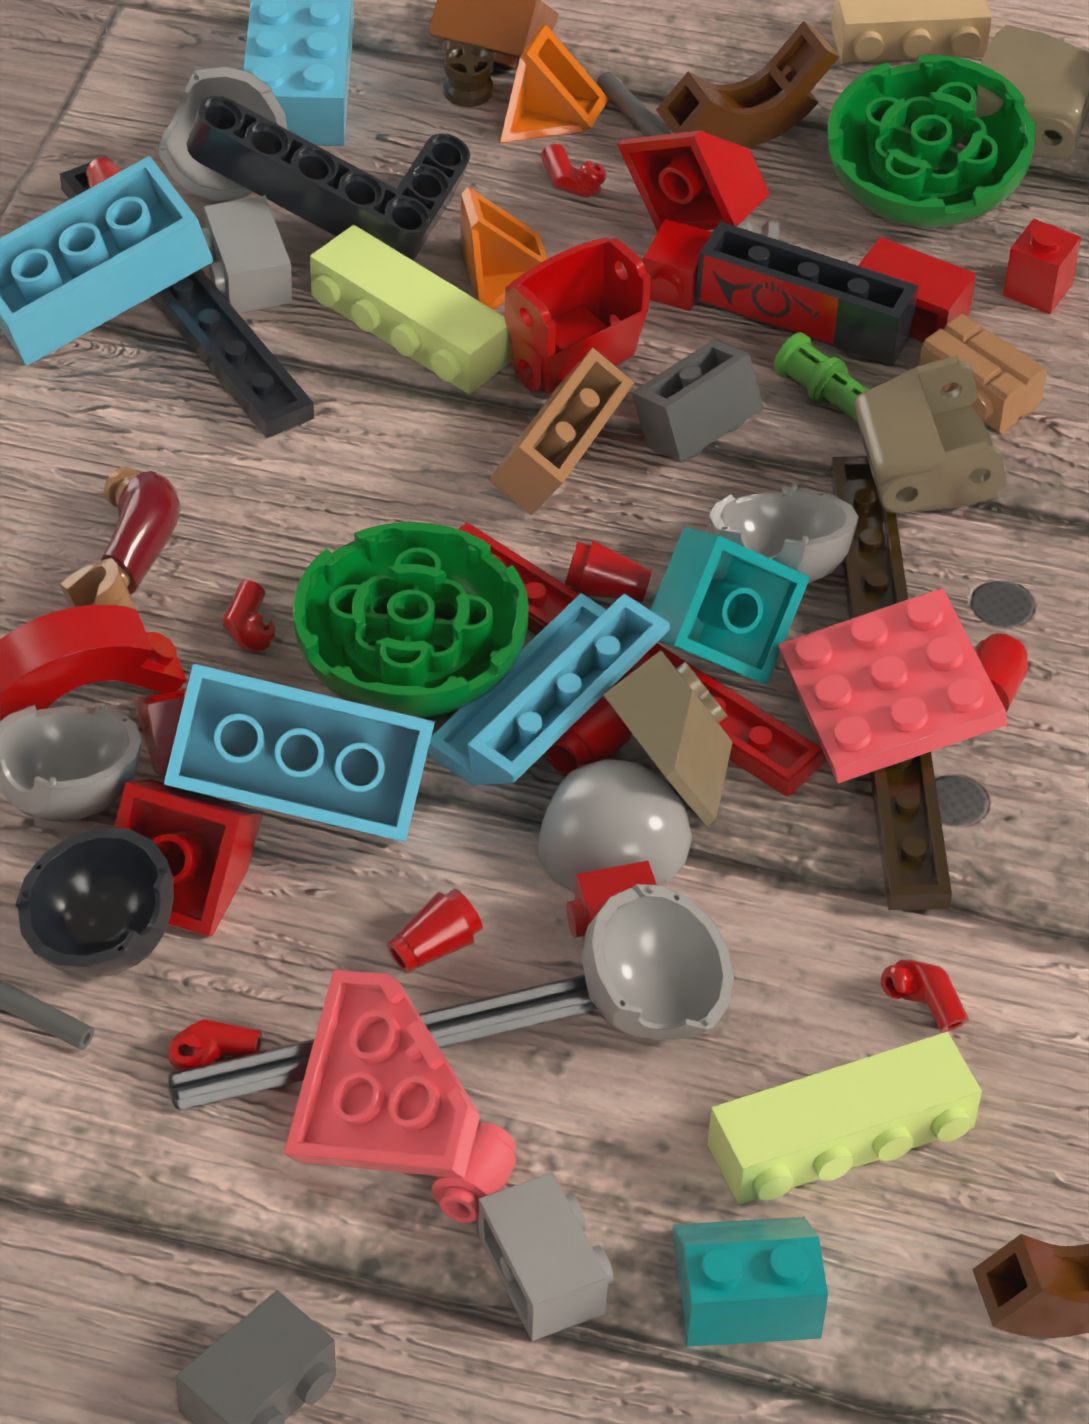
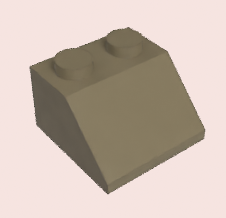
(678, 729)

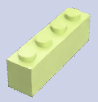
(410, 309)
(843, 1118)

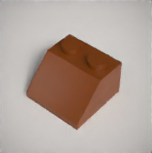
(497, 25)

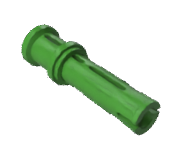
(821, 376)

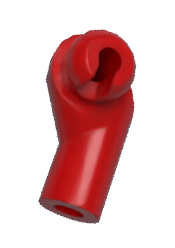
(581, 182)
(244, 622)
(926, 985)
(211, 1040)

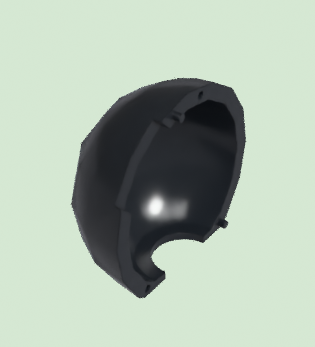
(97, 902)

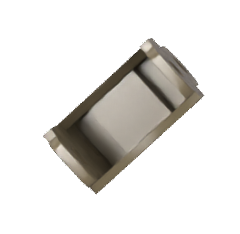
(1050, 78)
(928, 443)

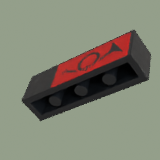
(806, 293)

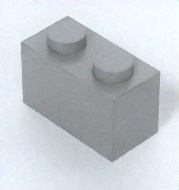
(247, 254)
(544, 1255)

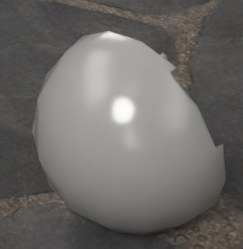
(172, 148)
(791, 527)
(67, 760)
(612, 818)
(657, 964)

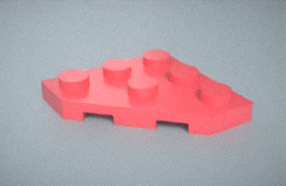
(380, 1087)

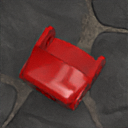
(576, 305)

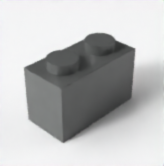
(697, 400)
(259, 1368)

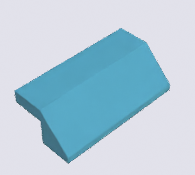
(546, 690)

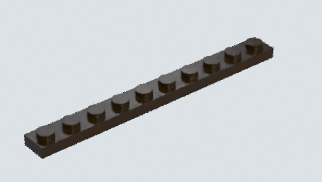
(906, 791)

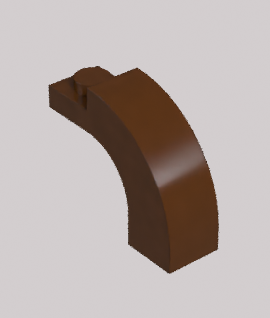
(760, 105)
(1036, 1288)

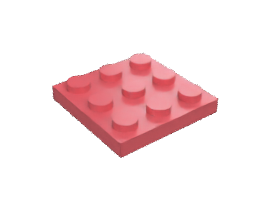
(891, 685)

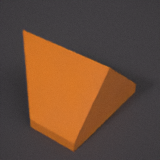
(550, 93)
(495, 247)

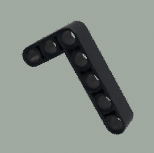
(323, 185)

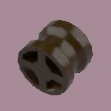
(468, 75)

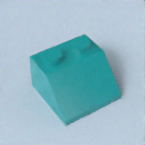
(727, 604)
(750, 1281)

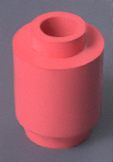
(487, 1173)

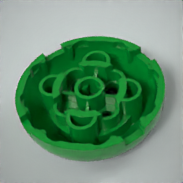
(899, 133)
(372, 625)

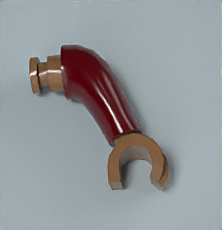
(146, 521)

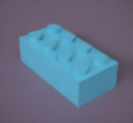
(306, 59)
(95, 259)
(299, 752)

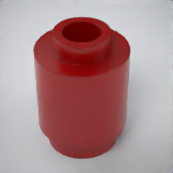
(1004, 663)
(590, 739)

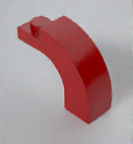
(82, 648)

